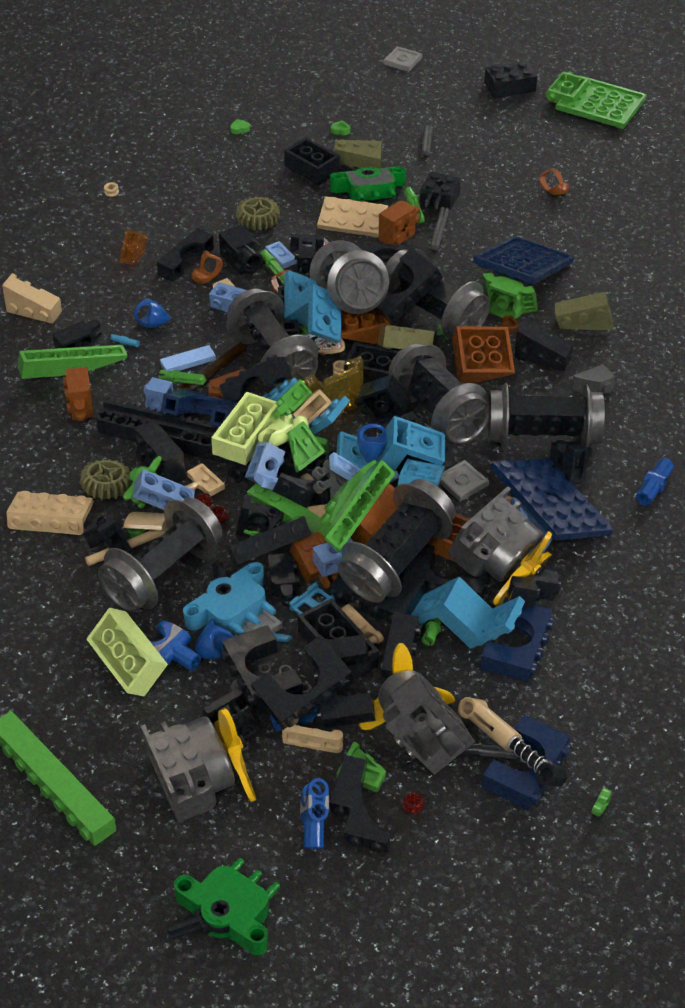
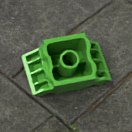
(509, 296)

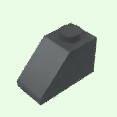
(598, 379)

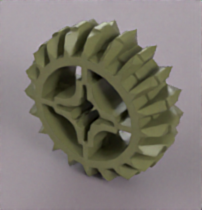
(257, 213)
(105, 479)

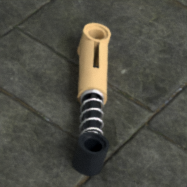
(510, 740)

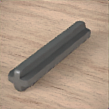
(426, 144)

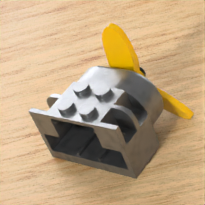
(500, 542)
(419, 715)
(195, 762)

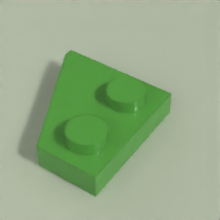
(303, 446)
(375, 773)

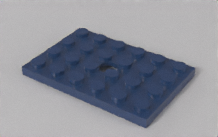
(511, 255)
(565, 516)

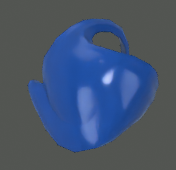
(155, 316)
(371, 446)
(210, 641)

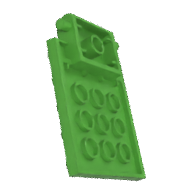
(595, 99)

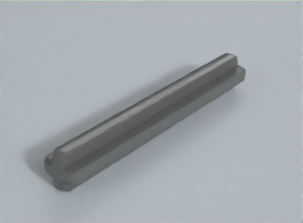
(439, 228)

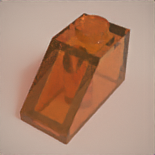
(133, 247)

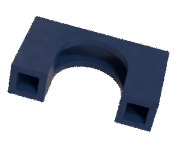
(189, 401)
(520, 661)
(522, 786)

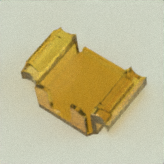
(342, 384)

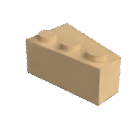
(29, 301)

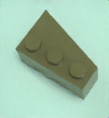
(359, 153)
(585, 313)
(401, 337)

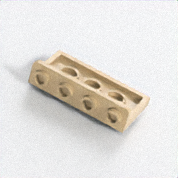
(350, 216)
(48, 512)

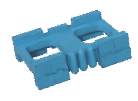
(306, 598)

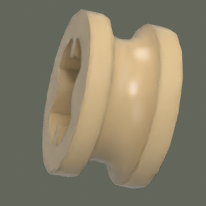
(111, 189)
(337, 365)

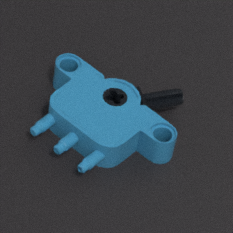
(230, 600)

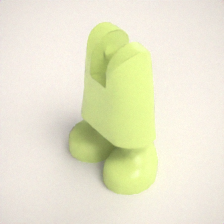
(277, 431)

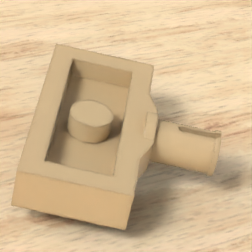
(204, 480)

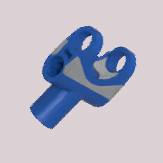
(175, 645)
(319, 805)

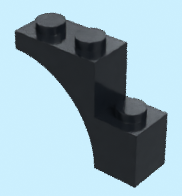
(300, 490)
(539, 586)

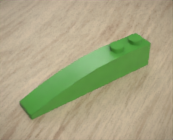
(54, 361)
(340, 497)
(358, 504)
(290, 509)

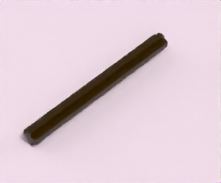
(216, 365)

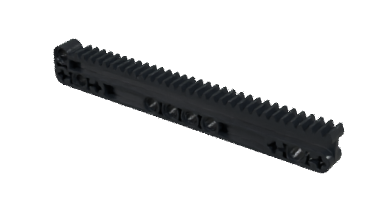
(189, 435)

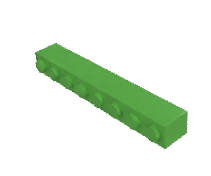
(55, 780)

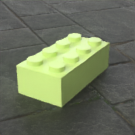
(239, 432)
(126, 652)

